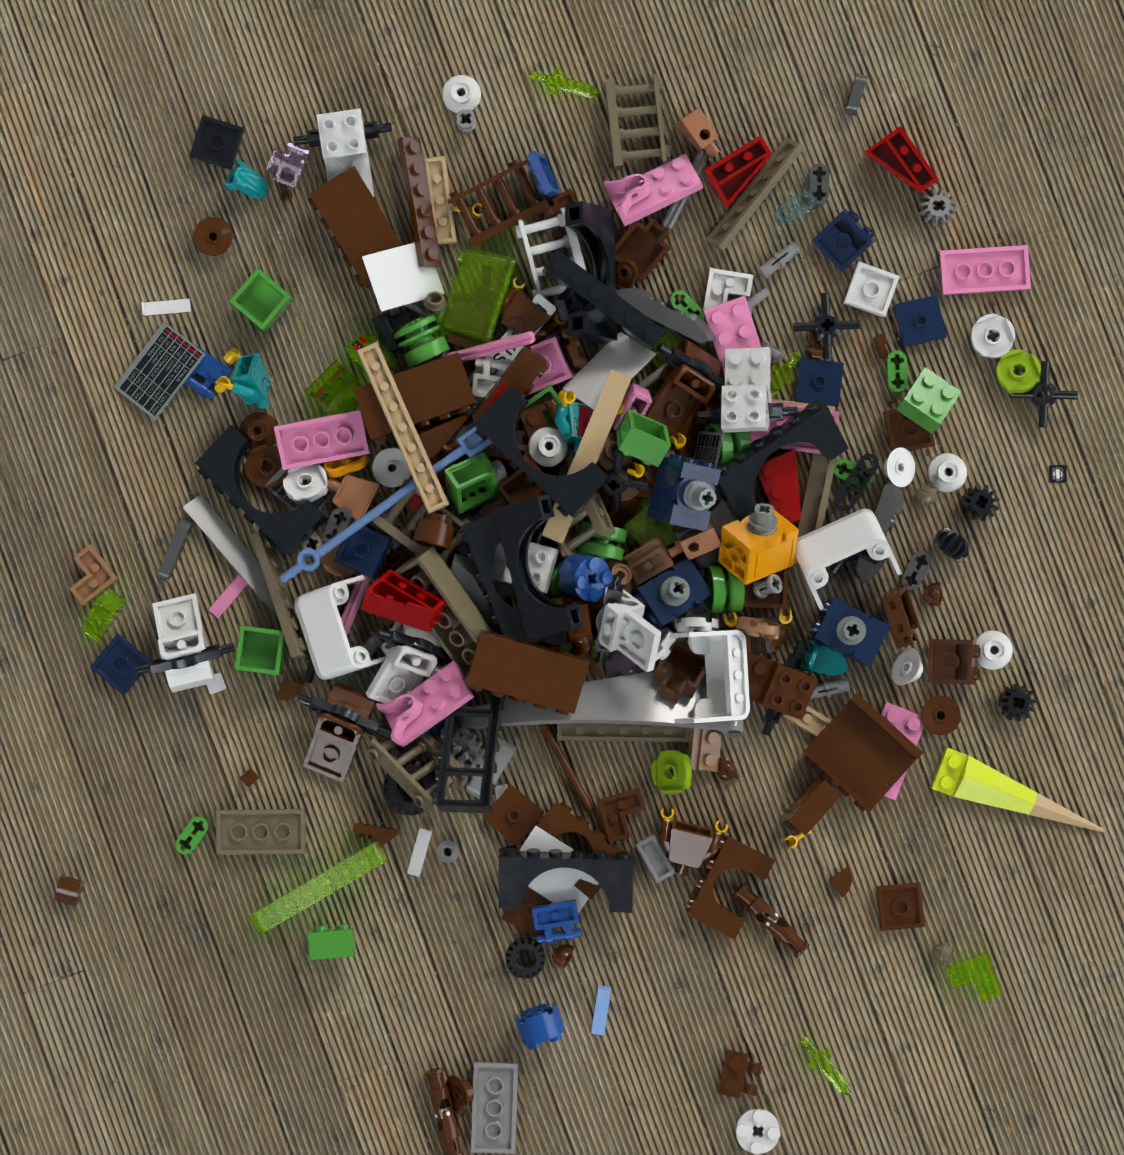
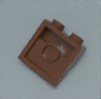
(953, 661)

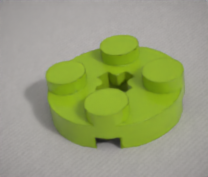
(1022, 360)
(682, 772)

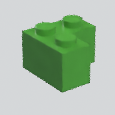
(331, 942)

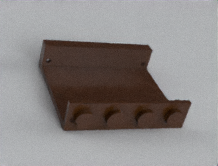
(862, 753)

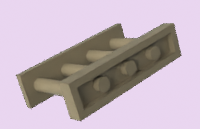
(616, 113)
(599, 517)
(405, 534)
(426, 745)

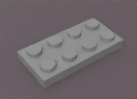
(494, 1107)

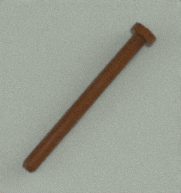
(566, 767)

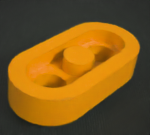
(345, 466)

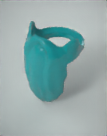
(246, 181)
(824, 660)

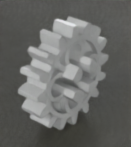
(472, 752)

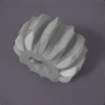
(943, 213)

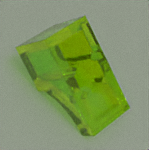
(103, 614)

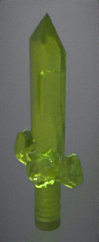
(565, 84)
(777, 381)
(826, 1067)

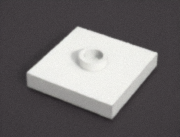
(871, 289)

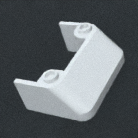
(838, 542)
(326, 634)
(725, 676)

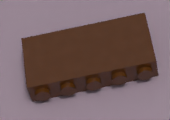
(354, 220)
(428, 393)
(526, 672)

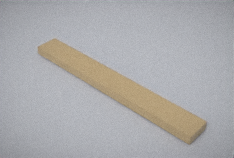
(403, 427)
(591, 443)

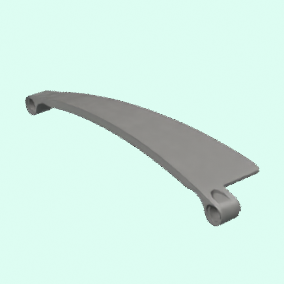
(611, 701)

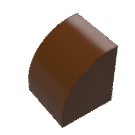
(69, 890)

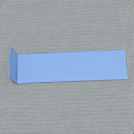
(601, 1010)

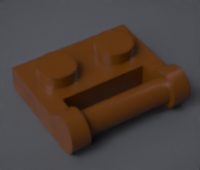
(534, 419)

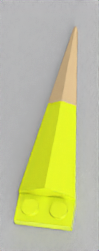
(976, 782)

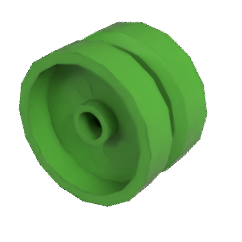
(731, 442)
(601, 546)
(726, 590)

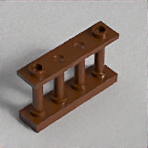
(497, 225)

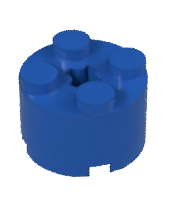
(584, 577)
(539, 1025)

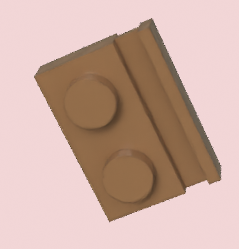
(648, 561)
(704, 749)

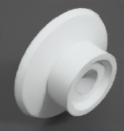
(454, 101)
(540, 454)
(383, 461)
(900, 467)
(937, 475)
(1004, 650)
(907, 667)

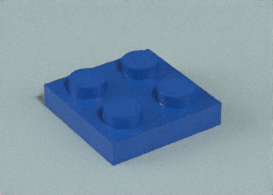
(546, 180)

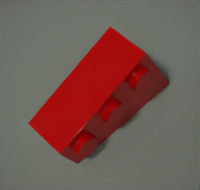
(903, 160)
(735, 170)
(780, 485)
(403, 602)

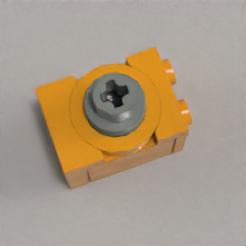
(758, 544)

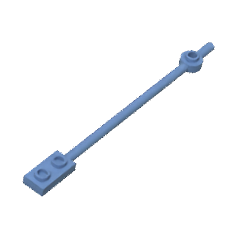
(470, 444)

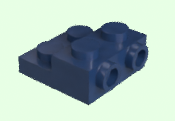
(844, 239)

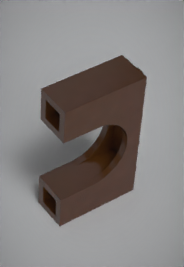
(810, 806)
(559, 821)
(730, 855)

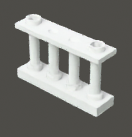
(568, 241)

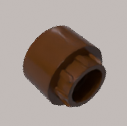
(434, 531)

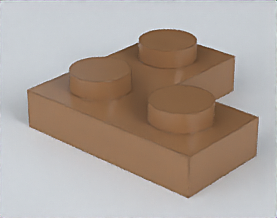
(98, 575)

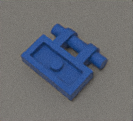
(211, 370)
(553, 916)

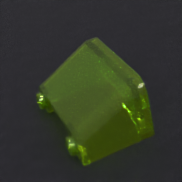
(477, 295)

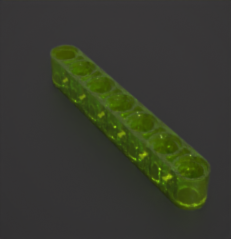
(318, 888)

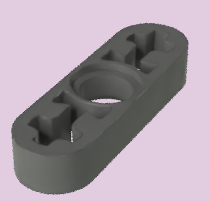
(174, 550)

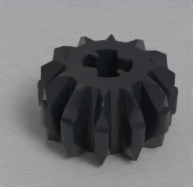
(974, 496)
(952, 544)
(1017, 694)

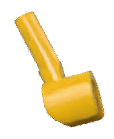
(475, 215)
(793, 840)

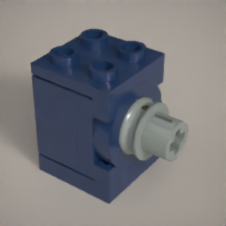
(684, 492)
(672, 594)
(849, 631)

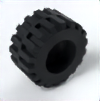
(392, 793)

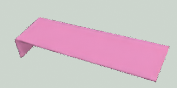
(228, 596)

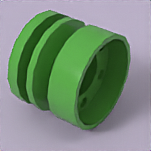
(421, 341)

